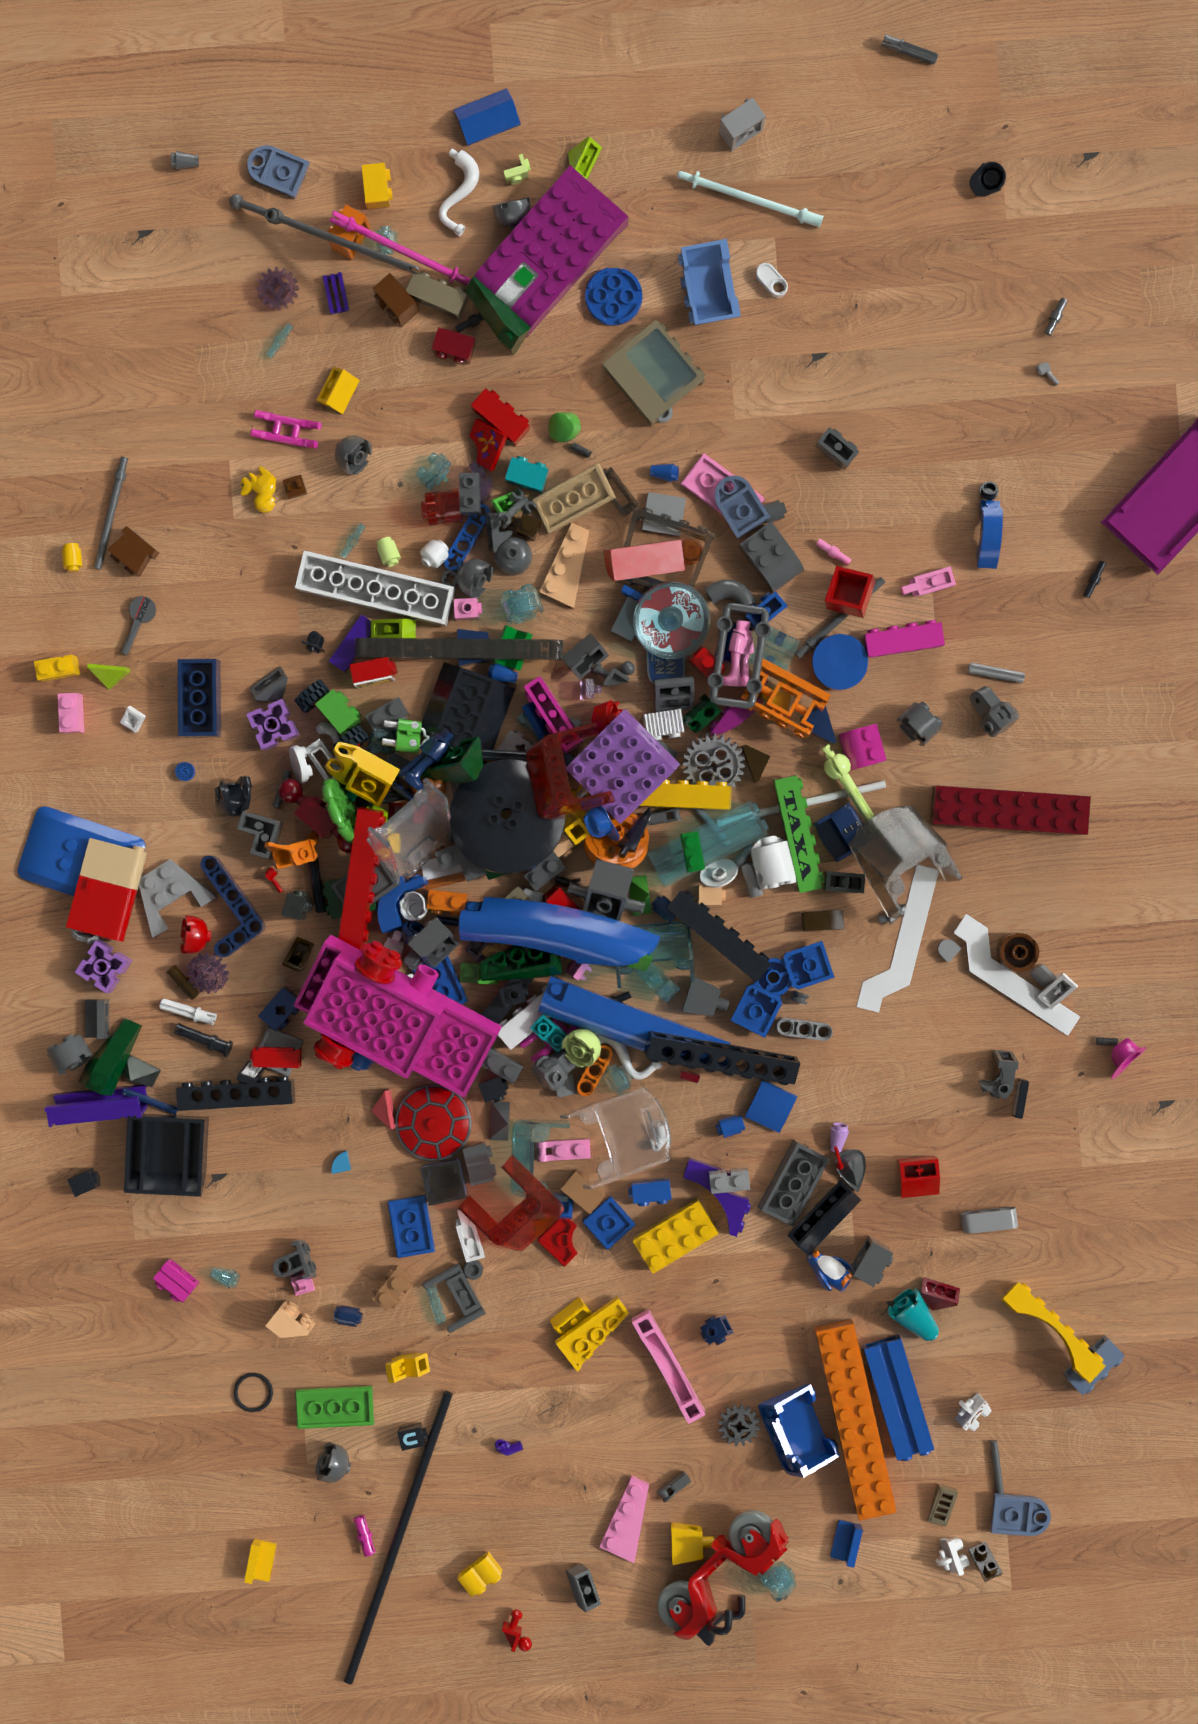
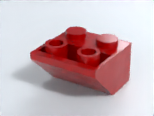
(919, 1176)

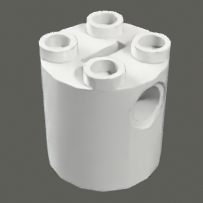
(772, 862)

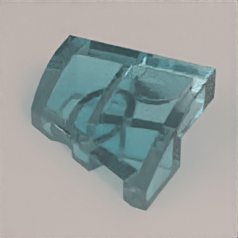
(375, 742)

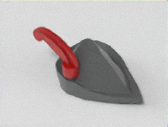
(851, 1166)

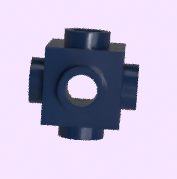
(716, 1330)

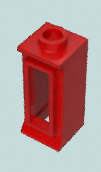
(276, 1057)

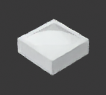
(132, 719)

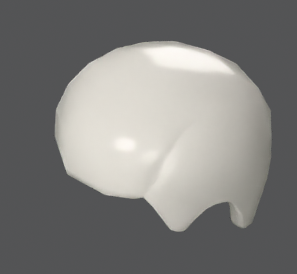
(413, 906)

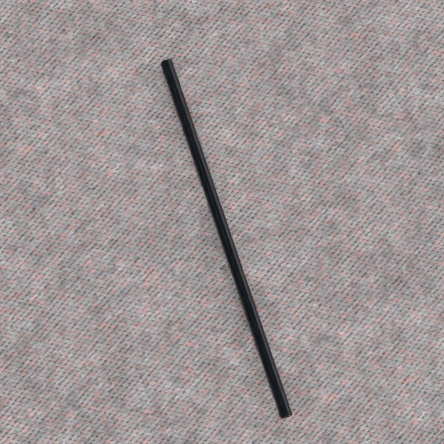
(398, 1537)

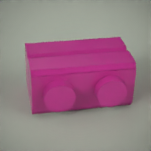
(175, 1281)

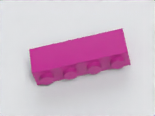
(904, 639)

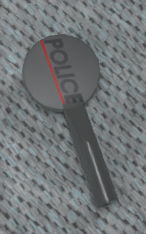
(142, 611)

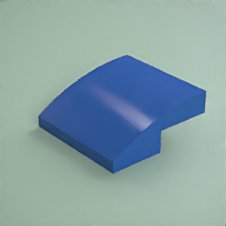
(771, 1106)

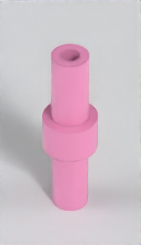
(833, 552)

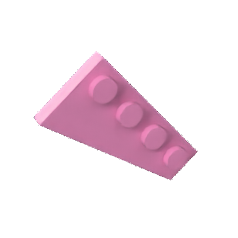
(625, 1526)

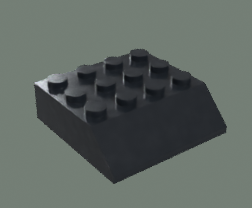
(166, 1155)

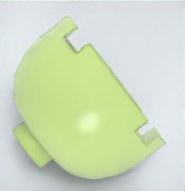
(582, 1047)

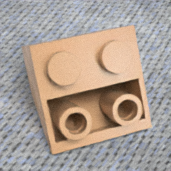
(290, 1321)

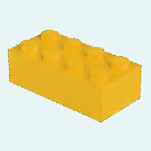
(675, 1235)

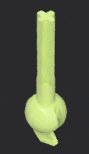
(837, 768)

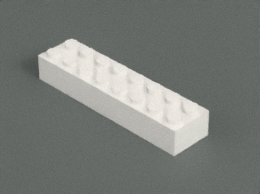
(375, 588)

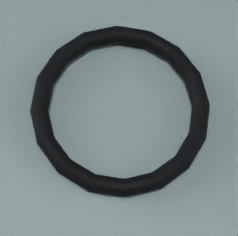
(253, 1375)

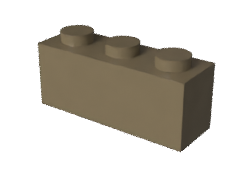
(437, 294)

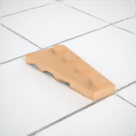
(565, 572)

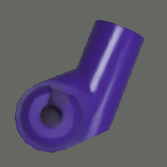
(507, 1448)

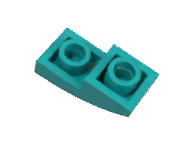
(549, 1032)

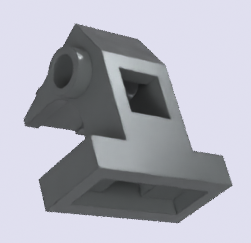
(1008, 1065)

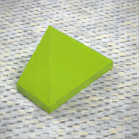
(584, 156)
(108, 674)

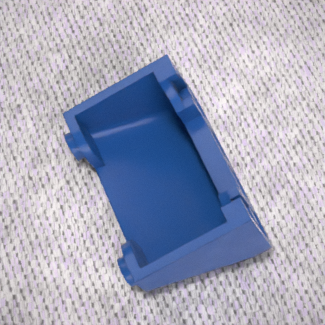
(797, 1432)

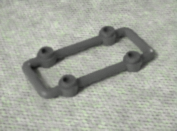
(754, 685)

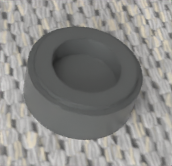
(473, 1269)

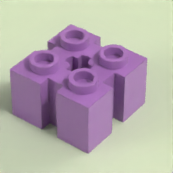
(262, 720)
(92, 969)

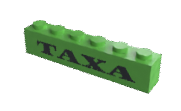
(797, 833)

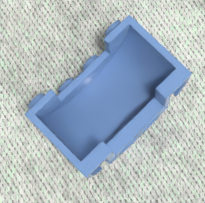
(708, 282)

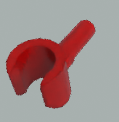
(270, 874)

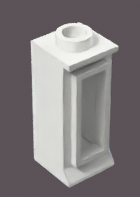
(314, 747)

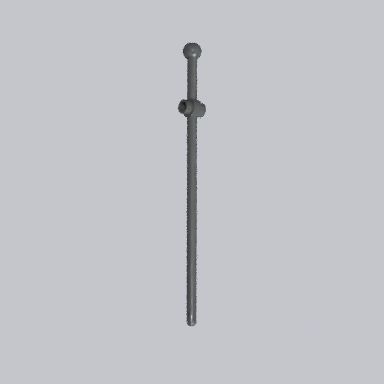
(276, 217)

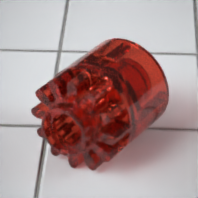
(442, 507)

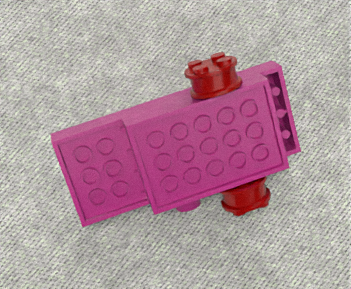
(392, 1019)

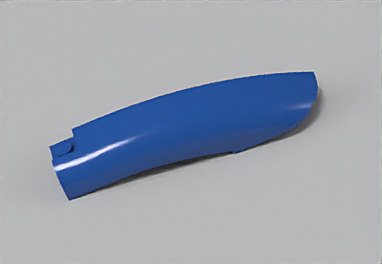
(555, 930)
(610, 1017)

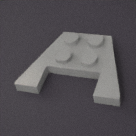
(164, 887)

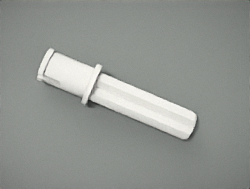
(188, 1011)

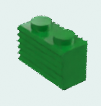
(692, 851)

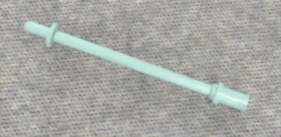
(803, 216)

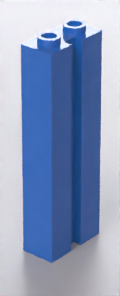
(898, 1398)

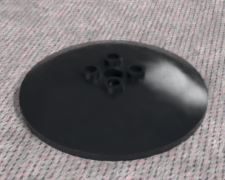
(497, 842)

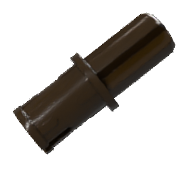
(183, 982)

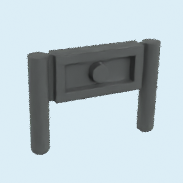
(462, 1293)

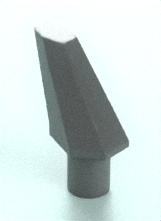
(884, 918)

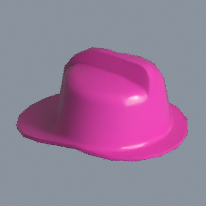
(1124, 1054)

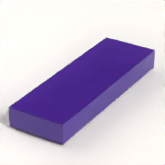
(345, 653)

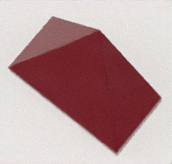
(938, 1294)

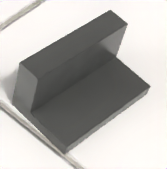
(97, 1018)

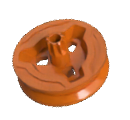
(598, 846)

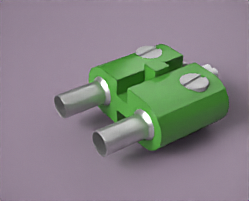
(407, 735)

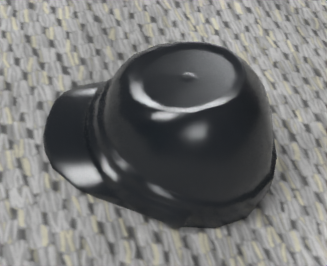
(988, 179)

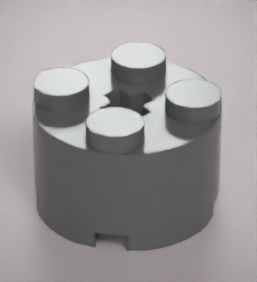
(919, 723)
(69, 1054)

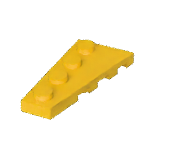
(591, 1332)

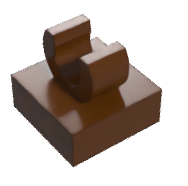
(295, 487)

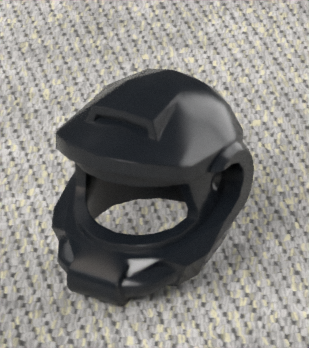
(233, 798)

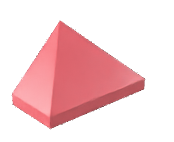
(384, 1109)

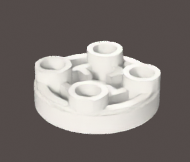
(298, 763)

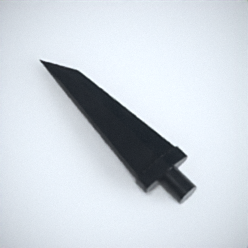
(631, 839)

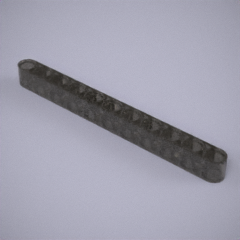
(459, 649)

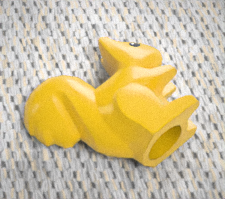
(264, 486)

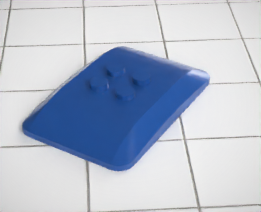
(59, 845)

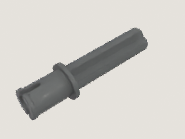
(909, 49)

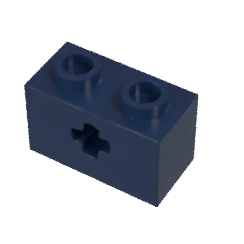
(270, 1014)

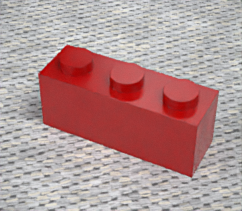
(501, 416)

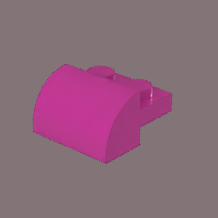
(862, 746)

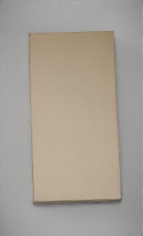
(574, 498)

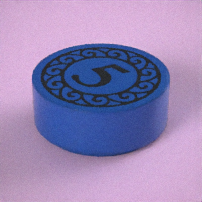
(185, 771)

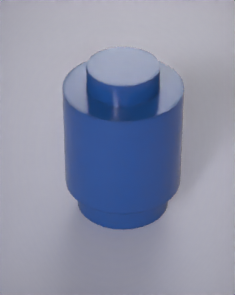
(730, 1126)

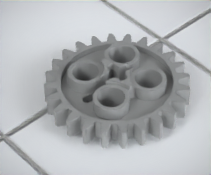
(709, 747)

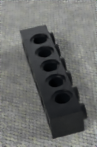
(186, 1098)

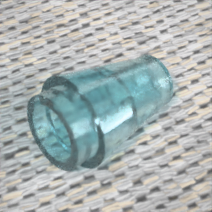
(226, 1277)

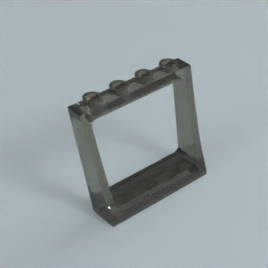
(645, 583)

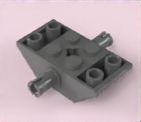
(608, 891)

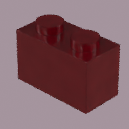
(453, 346)

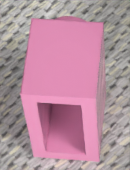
(71, 713)

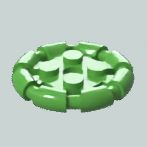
(340, 808)

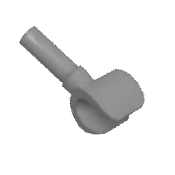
(1045, 368)

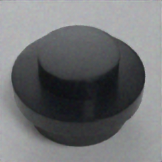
(988, 490)

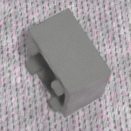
(742, 124)

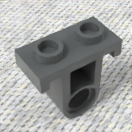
(297, 1262)

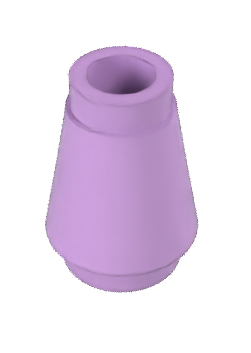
(838, 1135)

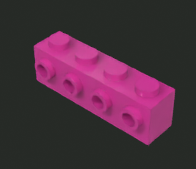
(550, 710)

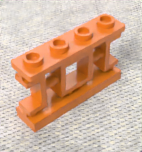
(793, 686)

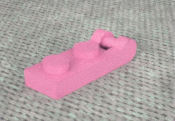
(564, 1150)

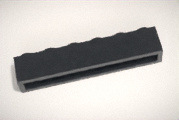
(717, 935)

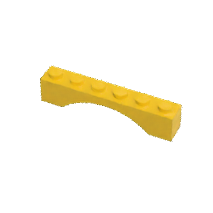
(1082, 1359)

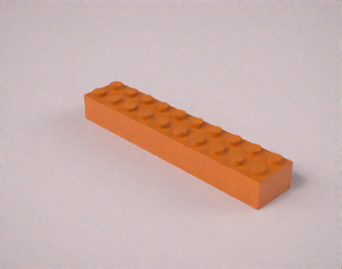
(855, 1419)

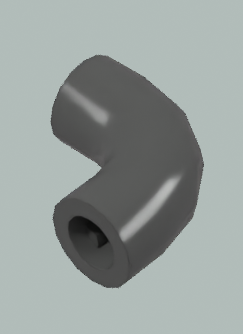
(729, 589)

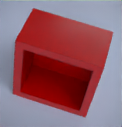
(849, 591)

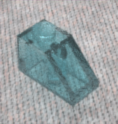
(658, 982)

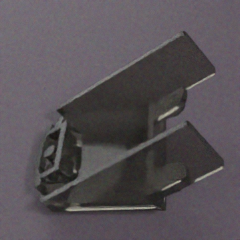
(893, 844)

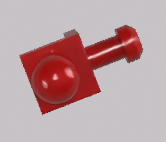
(513, 1633)

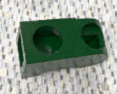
(701, 714)

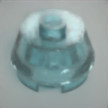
(779, 1581)

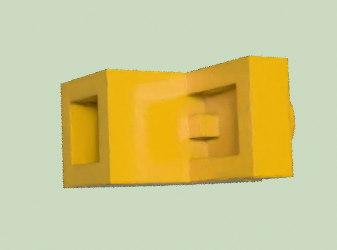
(575, 828)
(407, 1366)

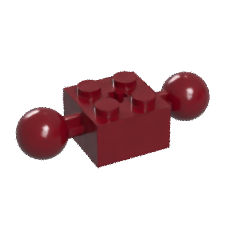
(312, 812)

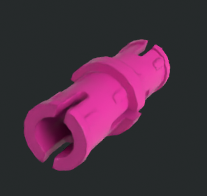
(364, 1535)

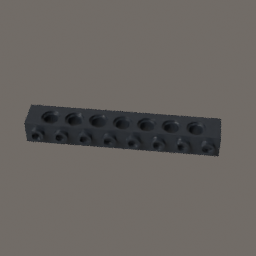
(714, 1050)

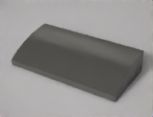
(793, 1183)

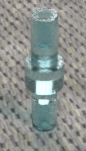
(279, 340)
(352, 540)

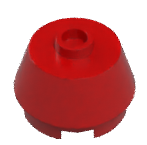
(605, 713)

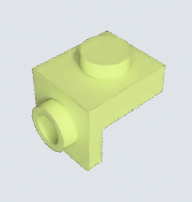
(517, 174)

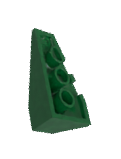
(501, 319)
(458, 763)
(520, 963)
(107, 1064)

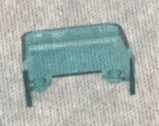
(673, 945)
(524, 1135)

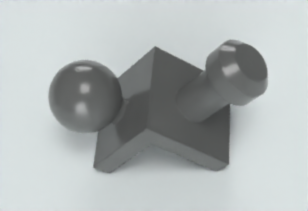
(615, 676)

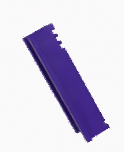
(92, 1106)

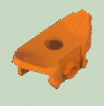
(294, 853)

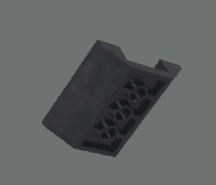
(467, 706)

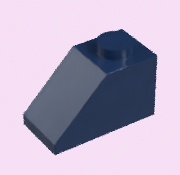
(822, 725)

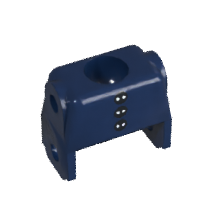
(838, 830)

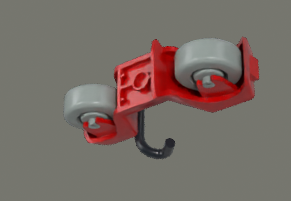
(691, 1605)

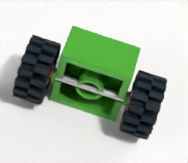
(337, 711)

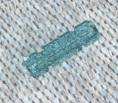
(436, 1305)

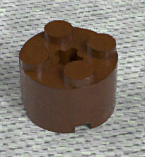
(1025, 959)

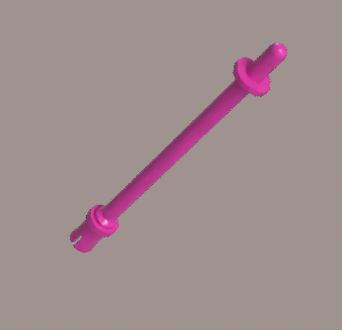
(350, 224)

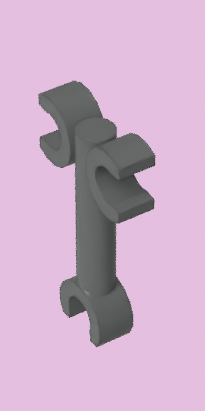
(521, 502)

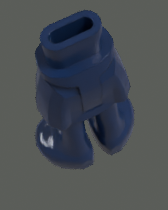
(431, 752)

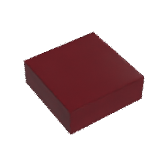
(689, 1076)

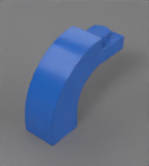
(990, 534)
(388, 906)

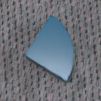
(341, 1163)

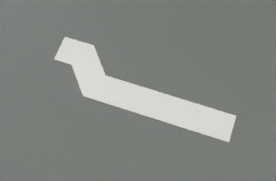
(907, 944)
(1005, 980)

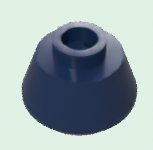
(409, 929)

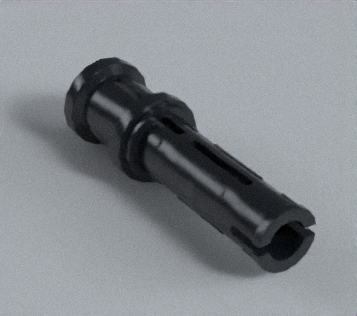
(212, 1042)

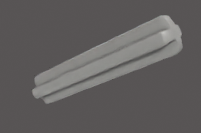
(995, 672)

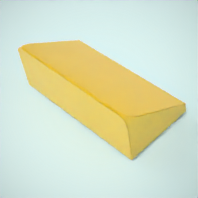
(570, 1316)

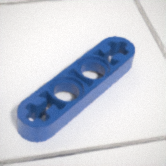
(464, 536)

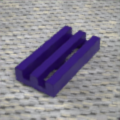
(332, 277)

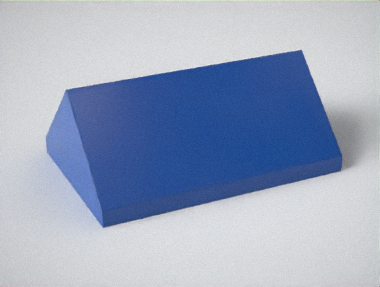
(487, 116)

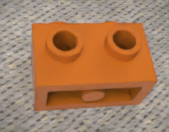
(446, 901)

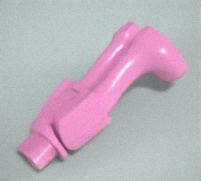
(740, 646)

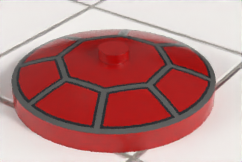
(433, 1122)

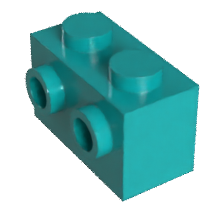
(527, 474)

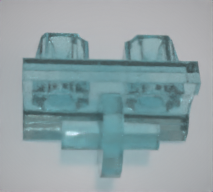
(436, 472)

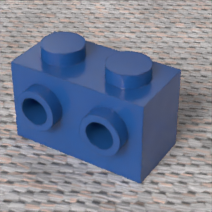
(772, 603)

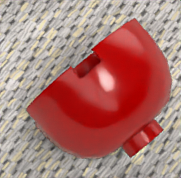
(194, 935)

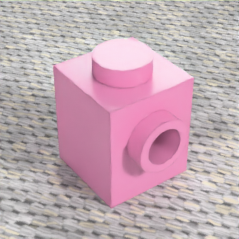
(467, 609)

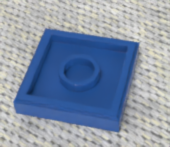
(608, 1222)

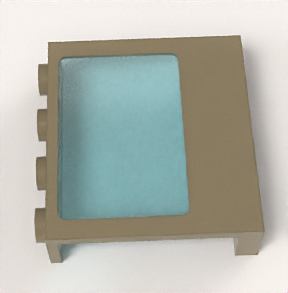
(653, 371)

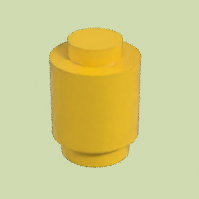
(71, 557)

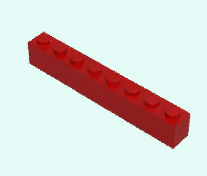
(360, 880)

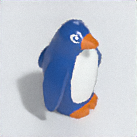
(830, 1270)

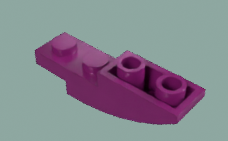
(731, 718)

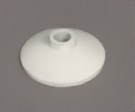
(719, 873)

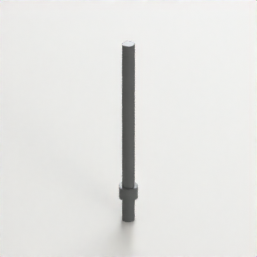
(119, 477)
(812, 642)

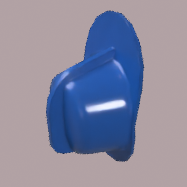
(599, 823)

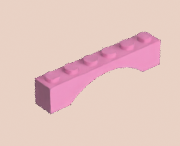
(668, 1365)

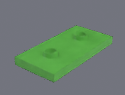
(334, 1407)

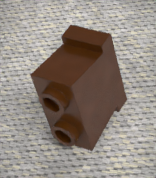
(132, 551)

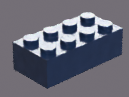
(199, 698)

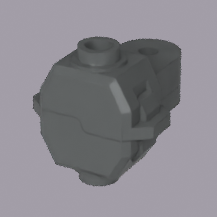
(995, 714)
(553, 1070)

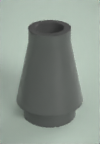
(184, 160)

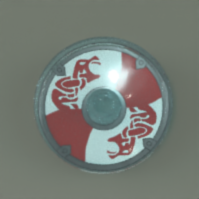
(671, 620)

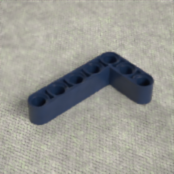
(235, 906)

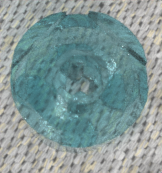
(521, 604)

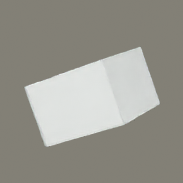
(1057, 990)

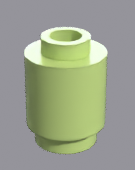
(388, 551)

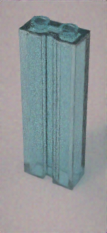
(718, 839)

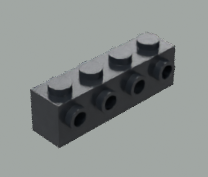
(824, 1217)

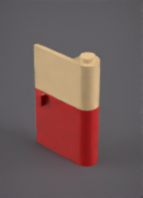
(106, 889)

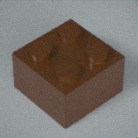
(395, 299)

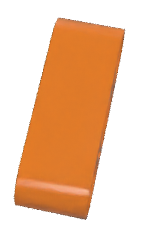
(594, 1079)

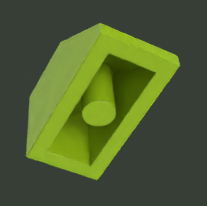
(393, 628)

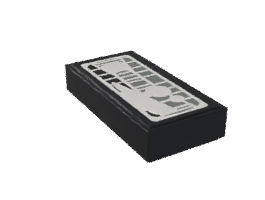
(250, 1074)
(1020, 1098)

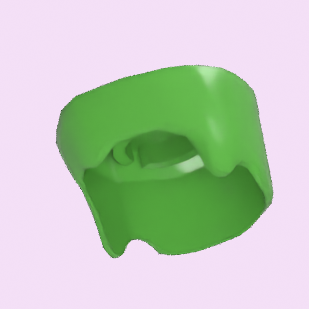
(564, 426)

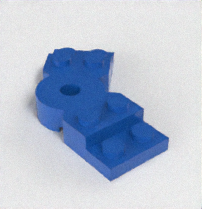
(762, 998)

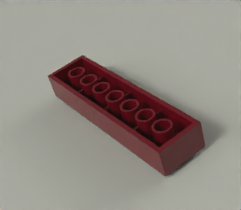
(1010, 810)

